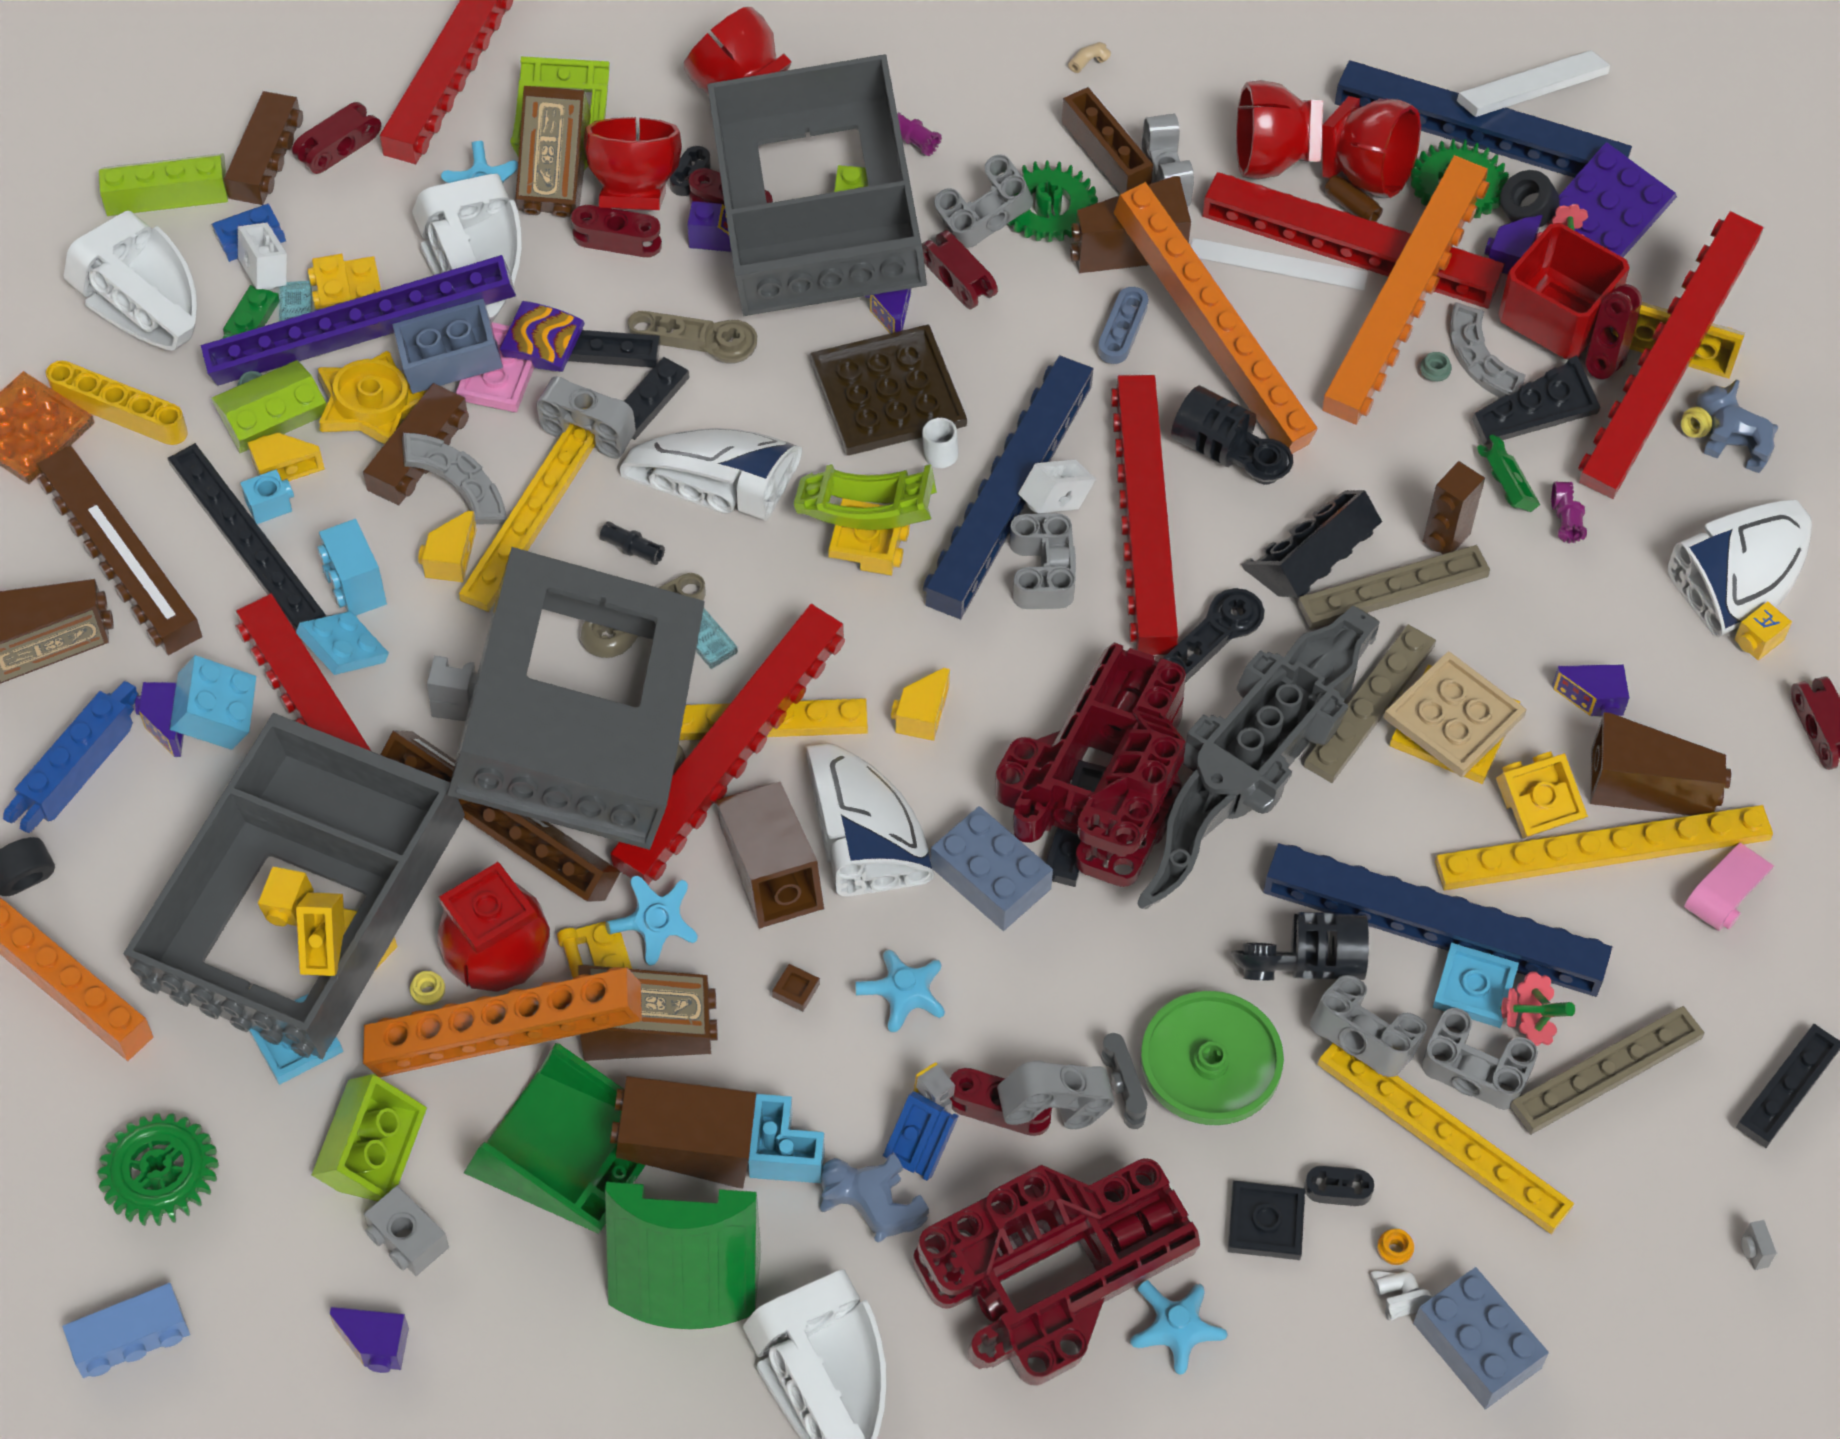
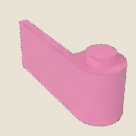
(1726, 886)

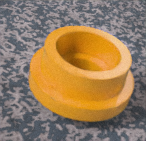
(1397, 1237)

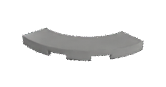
(1474, 356)
(460, 471)

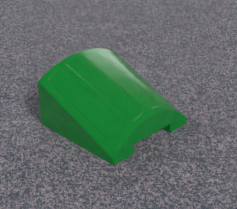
(558, 1144)
(682, 1258)

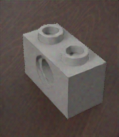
(400, 1212)

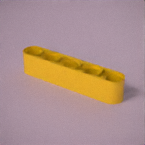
(118, 402)

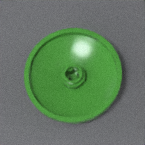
(1212, 1058)

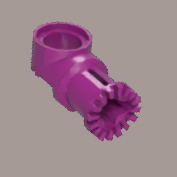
(917, 134)
(1568, 512)

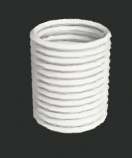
(940, 442)

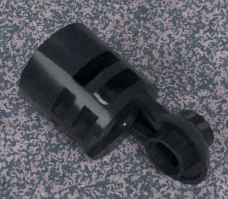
(1226, 435)
(1310, 949)

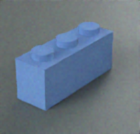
(126, 1331)

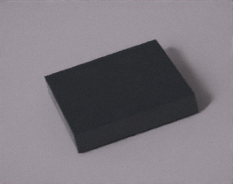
(1266, 1220)

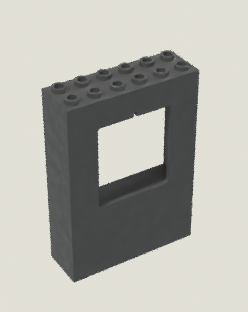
(827, 242)
(567, 751)
(325, 812)

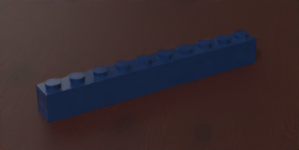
(1503, 130)
(998, 502)
(1436, 917)

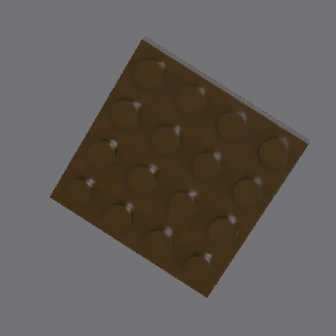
(887, 388)

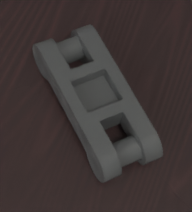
(1125, 1079)

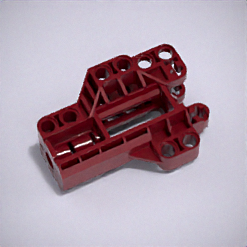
(1139, 782)
(1067, 1214)

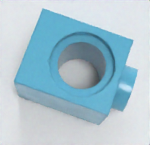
(267, 496)

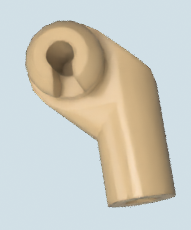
(1086, 54)

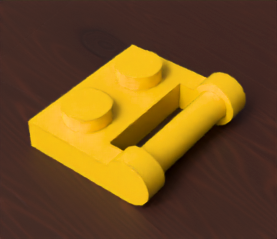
(604, 948)

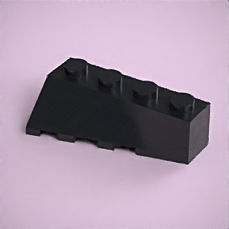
(1316, 545)

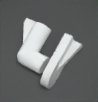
(1402, 1304)

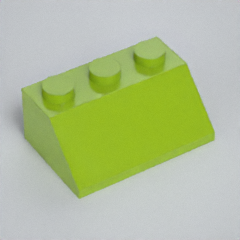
(270, 404)
(369, 1139)

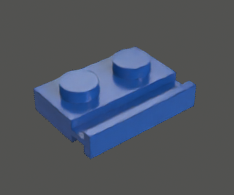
(227, 229)
(921, 1135)

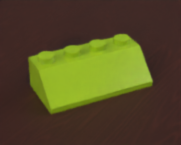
(163, 184)

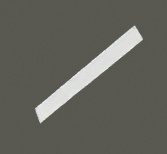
(1279, 264)

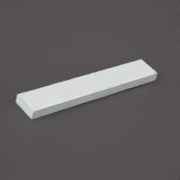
(1533, 83)

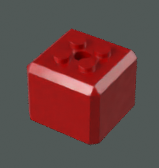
(1559, 289)

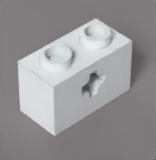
(262, 256)
(1056, 486)

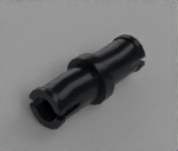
(632, 543)

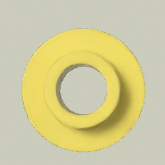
(1692, 427)
(423, 980)

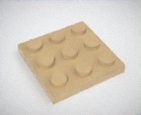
(1455, 714)

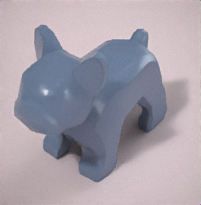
(1736, 426)
(871, 1195)

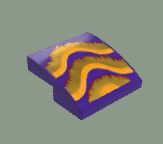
(542, 336)

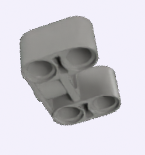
(1160, 146)
(991, 210)
(605, 417)
(1037, 537)
(1362, 1033)
(1473, 1070)
(1077, 1090)

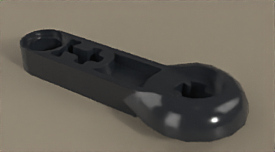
(1218, 628)

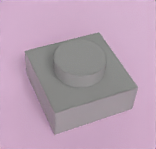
(1758, 1245)

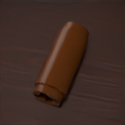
(1352, 199)

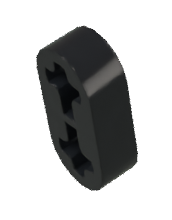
(685, 169)
(1339, 1186)

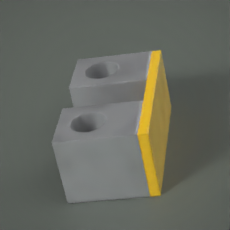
(935, 1086)

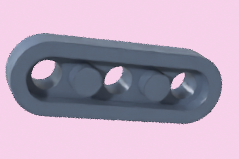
(1116, 342)

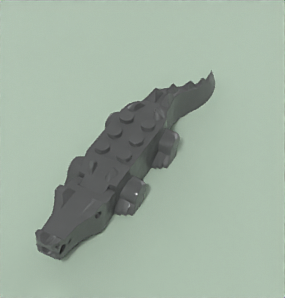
(1247, 756)

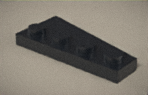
(1547, 402)

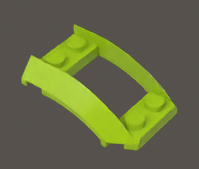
(564, 74)
(907, 493)

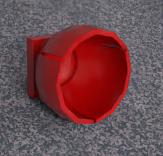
(745, 53)
(1278, 132)
(1372, 144)
(629, 169)
(492, 931)

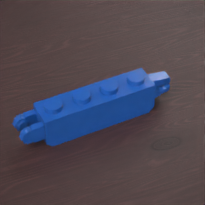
(73, 758)

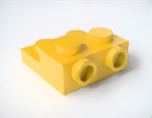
(342, 280)
(874, 549)
(1541, 793)

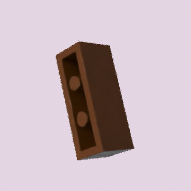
(1453, 509)

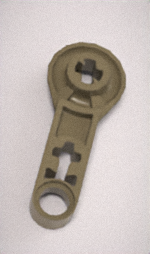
(699, 334)
(621, 641)

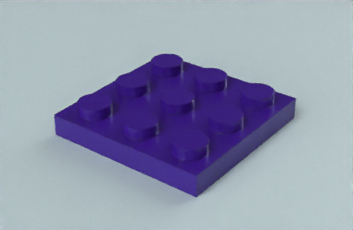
(1618, 198)

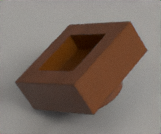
(796, 987)

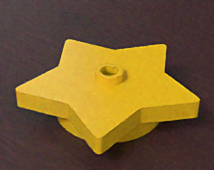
(366, 397)

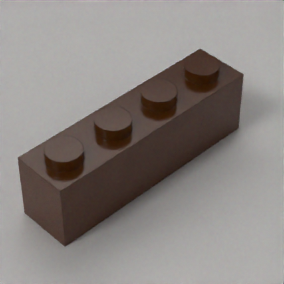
(1105, 141)
(263, 148)
(437, 415)

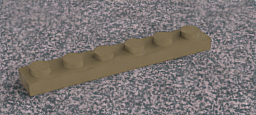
(1395, 586)
(1371, 702)
(1606, 1070)

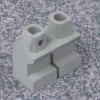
(450, 689)

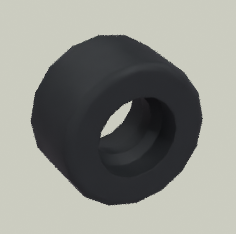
(1524, 184)
(24, 865)

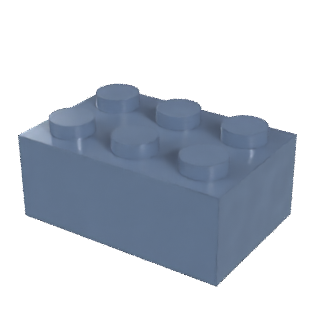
(447, 345)
(991, 868)
(1480, 1337)

